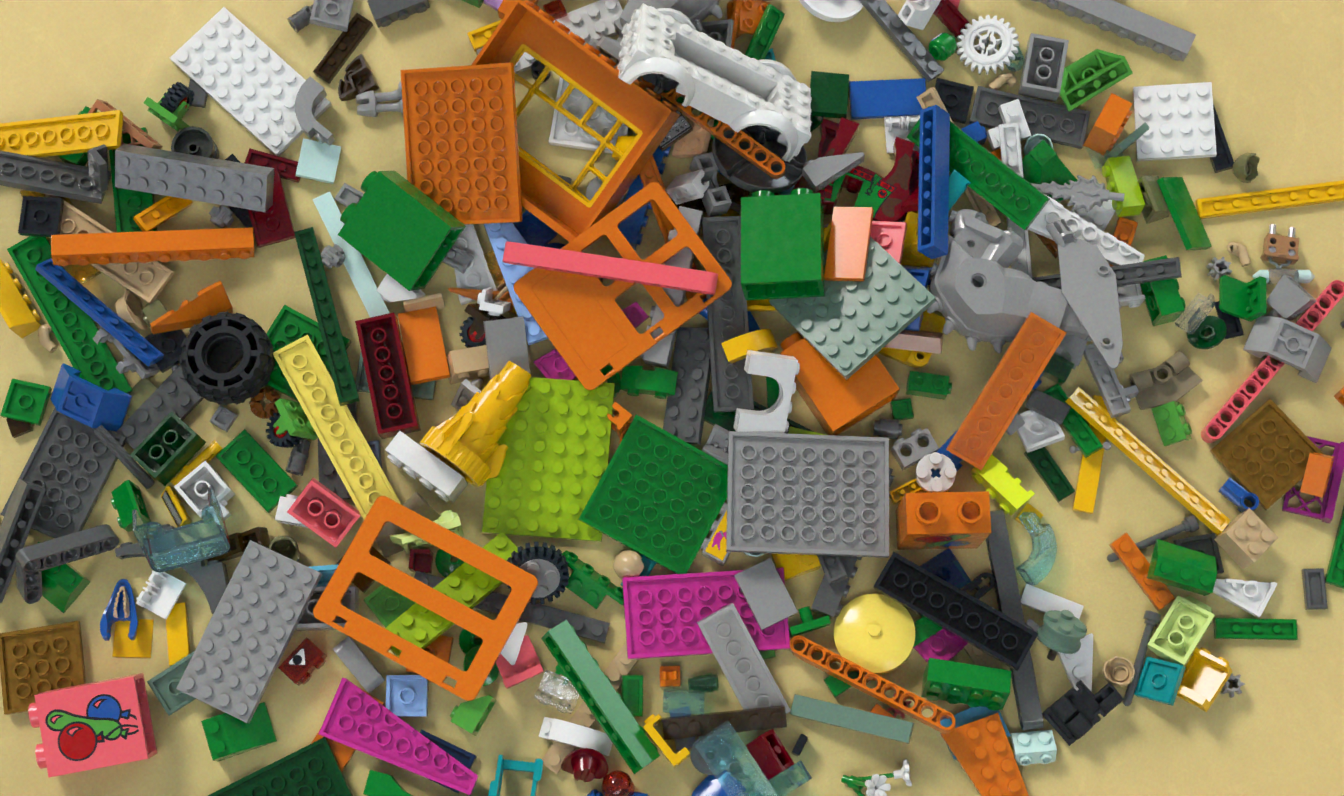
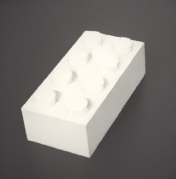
(427, 467)

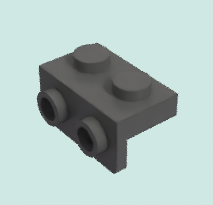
(98, 167)

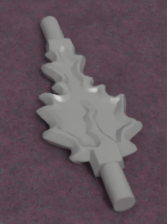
(1082, 193)

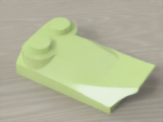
(447, 520)
(1181, 630)

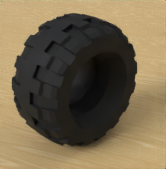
(246, 378)

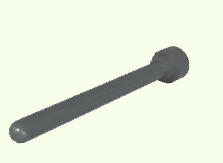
(1189, 524)
(1151, 620)

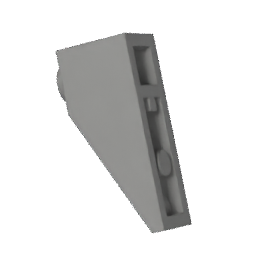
(828, 169)

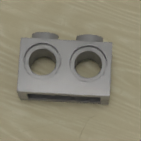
(916, 451)

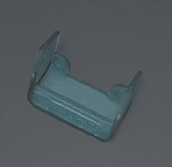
(185, 543)

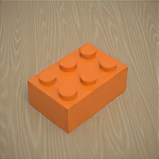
(1109, 124)

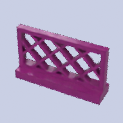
(1330, 498)

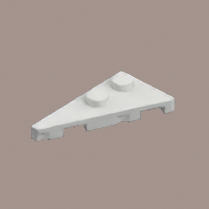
(1247, 595)
(1079, 664)

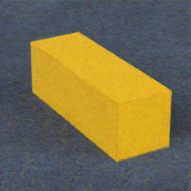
(898, 493)

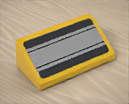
(175, 507)

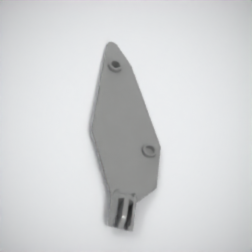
(1090, 290)

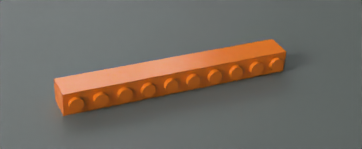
(152, 246)

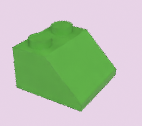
(473, 713)

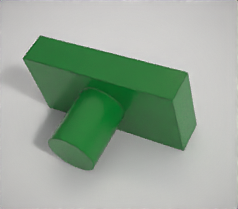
(808, 622)

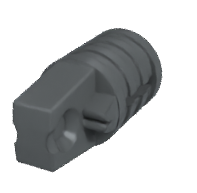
(301, 18)
(298, 458)

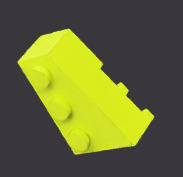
(1002, 485)

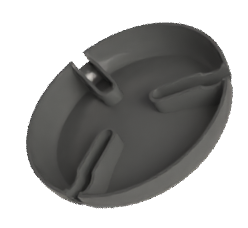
(748, 176)

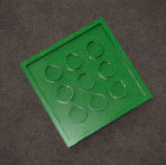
(286, 329)

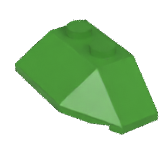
(1092, 76)

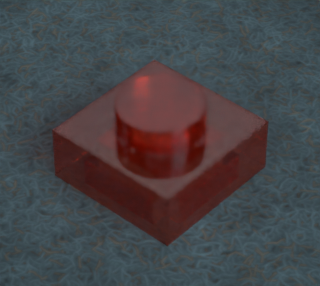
(555, 9)

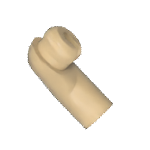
(1240, 251)
(44, 339)

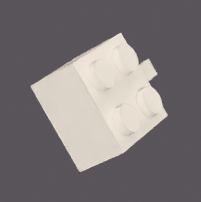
(195, 492)

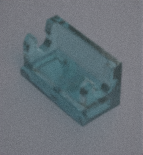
(683, 701)

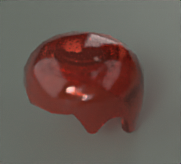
(617, 784)

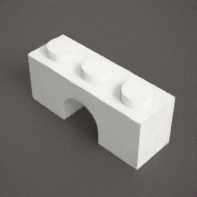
(918, 12)

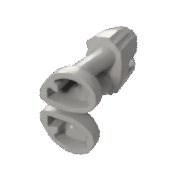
(369, 102)

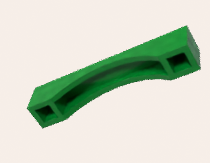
(383, 785)

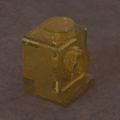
(493, 265)

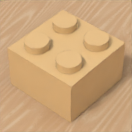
(1246, 538)

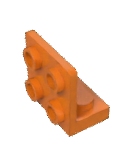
(750, 15)

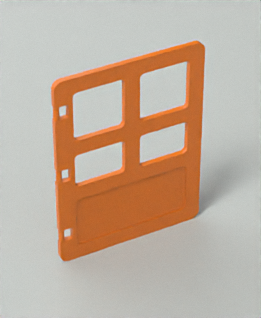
(583, 313)

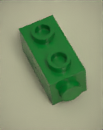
(928, 385)

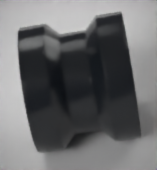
(538, 67)

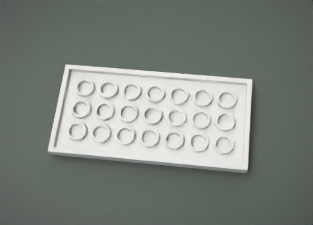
(246, 79)

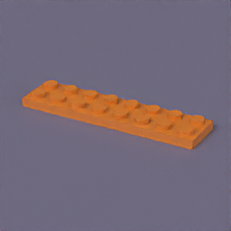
(1006, 390)

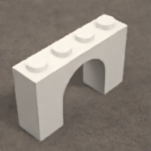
(783, 370)

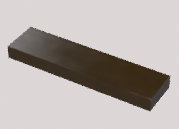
(343, 48)

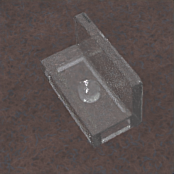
(1195, 312)

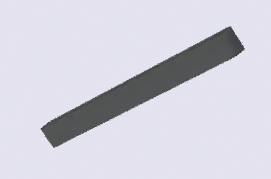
(1010, 604)

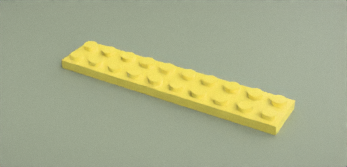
(334, 424)

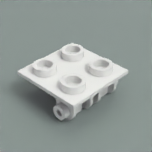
(899, 127)
(161, 593)

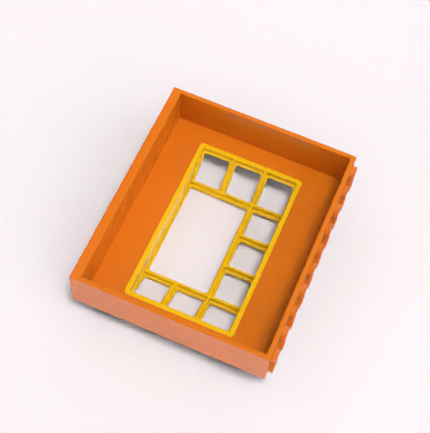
(549, 42)

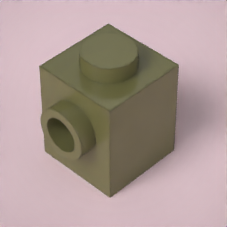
(153, 311)

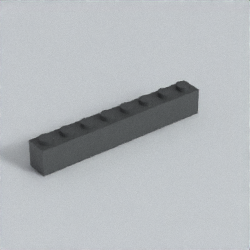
(829, 596)

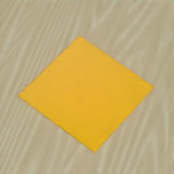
(133, 648)

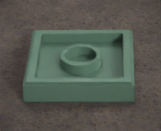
(1128, 141)

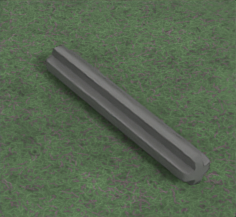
(124, 457)

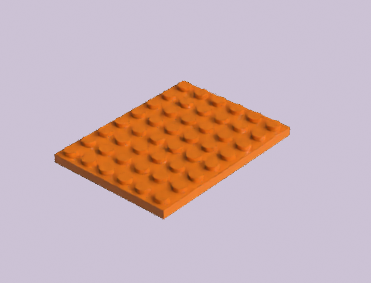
(464, 140)

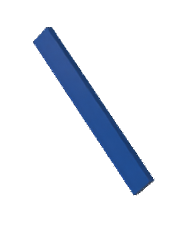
(99, 312)

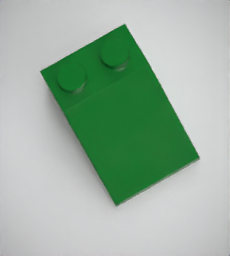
(232, 736)

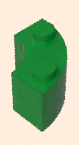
(640, 381)

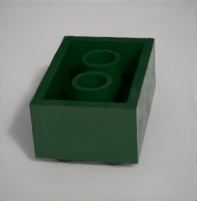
(168, 448)

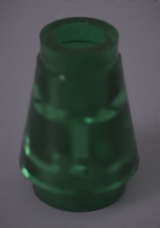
(704, 683)

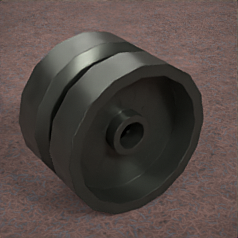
(195, 142)

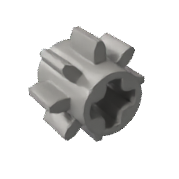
(221, 216)
(332, 256)
(1224, 268)
(1236, 686)

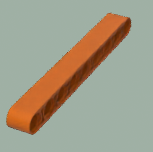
(718, 131)
(877, 692)

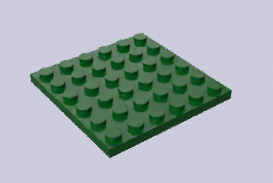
(658, 496)

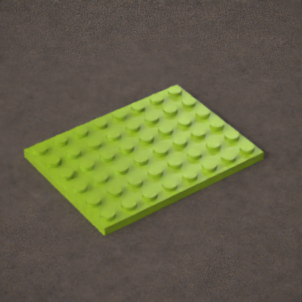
(551, 462)

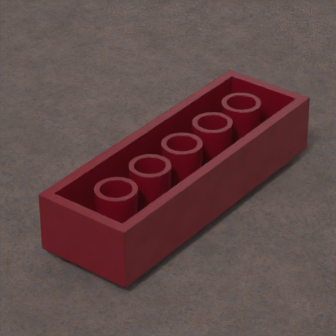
(387, 375)

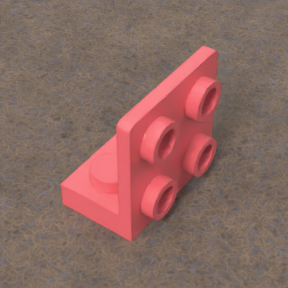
(526, 665)

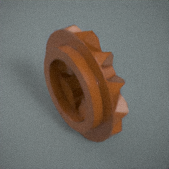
(270, 409)

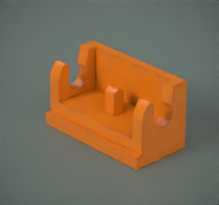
(622, 419)
(1317, 474)

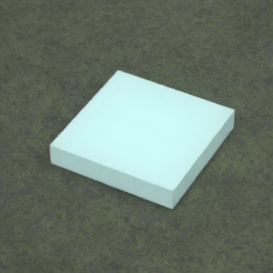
(318, 161)

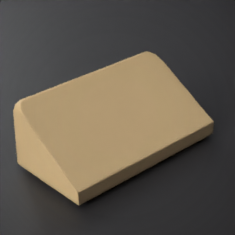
(425, 302)

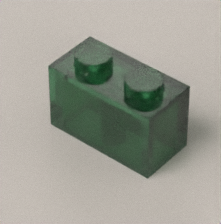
(1058, 369)

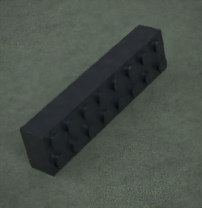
(955, 611)

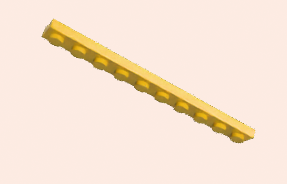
(1148, 461)

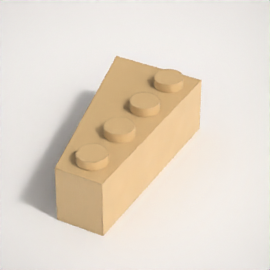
(470, 363)

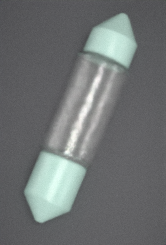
(1274, 275)

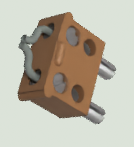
(1280, 248)

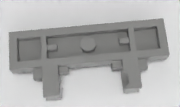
(130, 362)
(1113, 394)

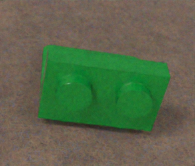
(1243, 298)

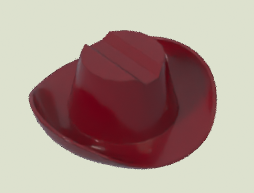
(585, 764)

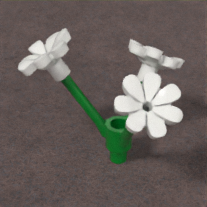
(876, 783)

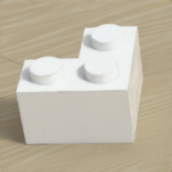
(1010, 113)

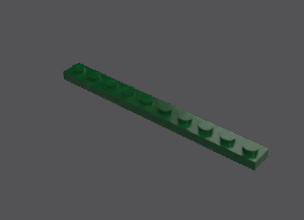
(326, 317)

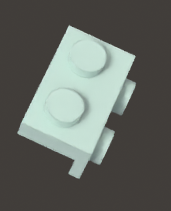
(1034, 747)

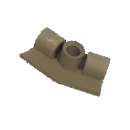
(1156, 391)
(416, 504)

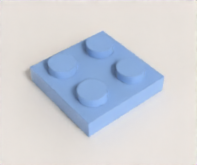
(407, 695)

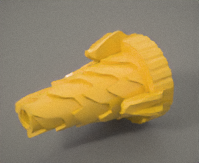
(471, 436)

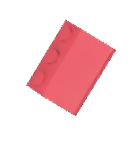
(324, 512)

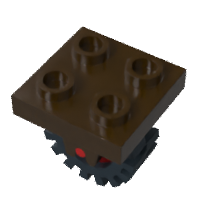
(473, 328)

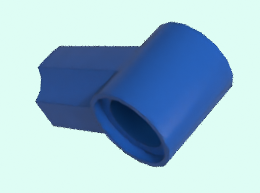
(1237, 495)

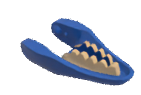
(120, 608)

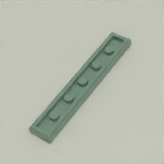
(852, 718)

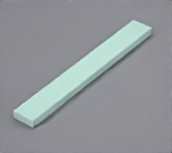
(353, 259)

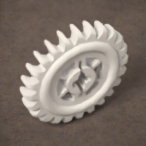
(991, 57)

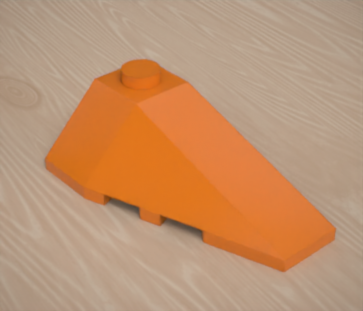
(209, 302)

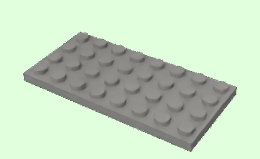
(249, 631)

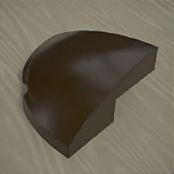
(357, 79)

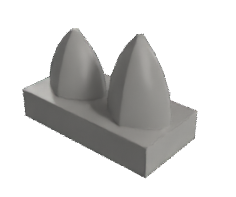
(466, 392)

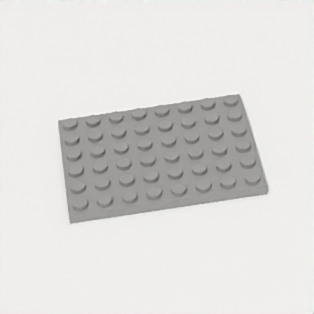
(808, 494)

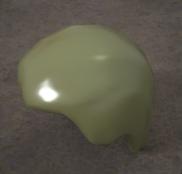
(1246, 167)
(285, 546)

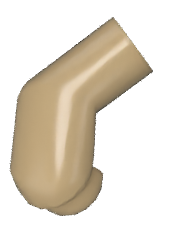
(1007, 78)

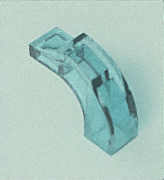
(1043, 549)
(790, 779)

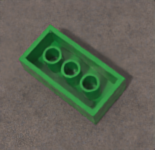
(966, 684)

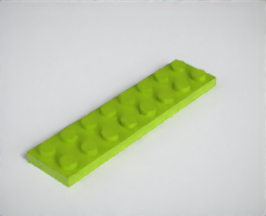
(464, 585)

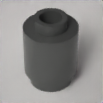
(887, 428)

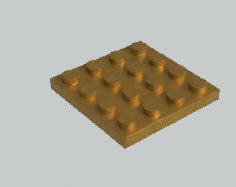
(1266, 453)
(39, 662)

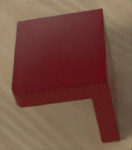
(420, 560)

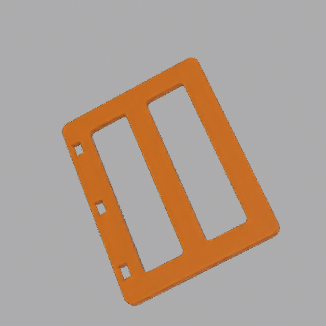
(493, 632)

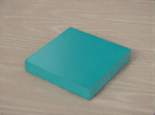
(1160, 681)

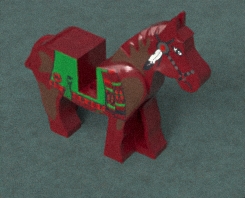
(874, 191)

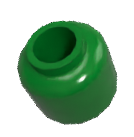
(942, 46)

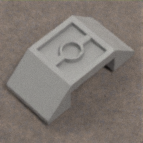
(1289, 344)

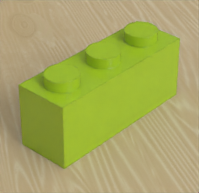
(1122, 179)

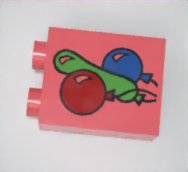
(93, 725)

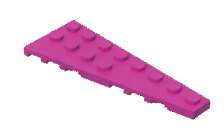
(373, 729)

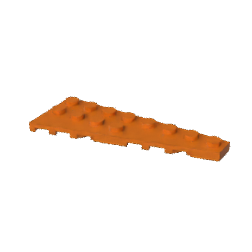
(987, 757)

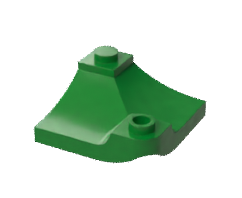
(1044, 166)

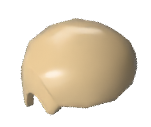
(628, 564)
(1119, 671)

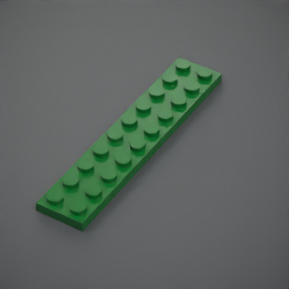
(68, 321)

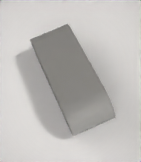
(358, 664)

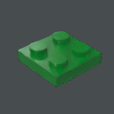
(26, 402)

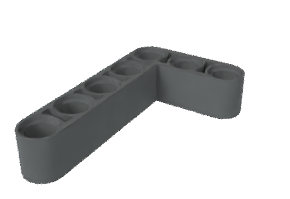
(56, 552)

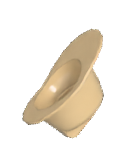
(130, 309)

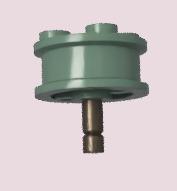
(1061, 632)

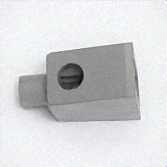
(1289, 299)

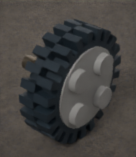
(547, 566)

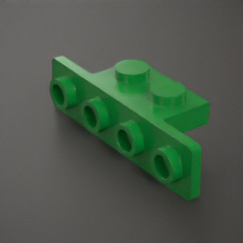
(590, 584)

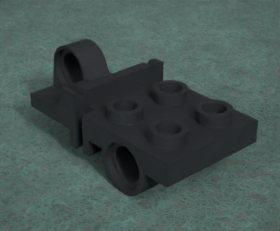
(1079, 710)

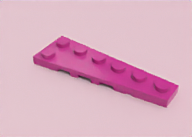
(555, 367)

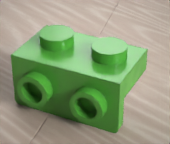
(1172, 423)

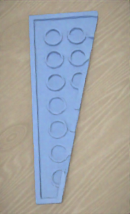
(498, 235)

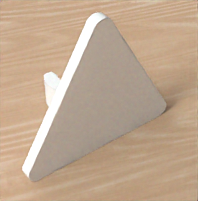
(513, 645)

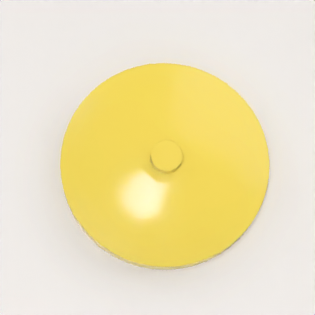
(875, 633)

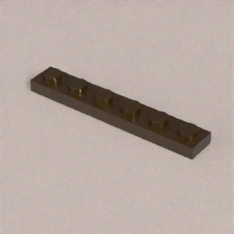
(740, 720)

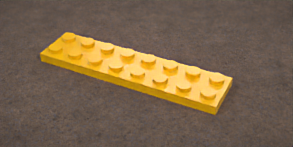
(62, 134)

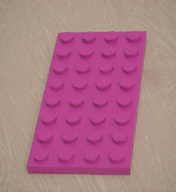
(666, 609)

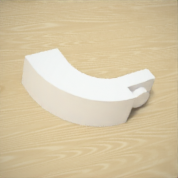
(575, 735)

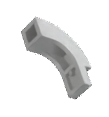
(306, 101)

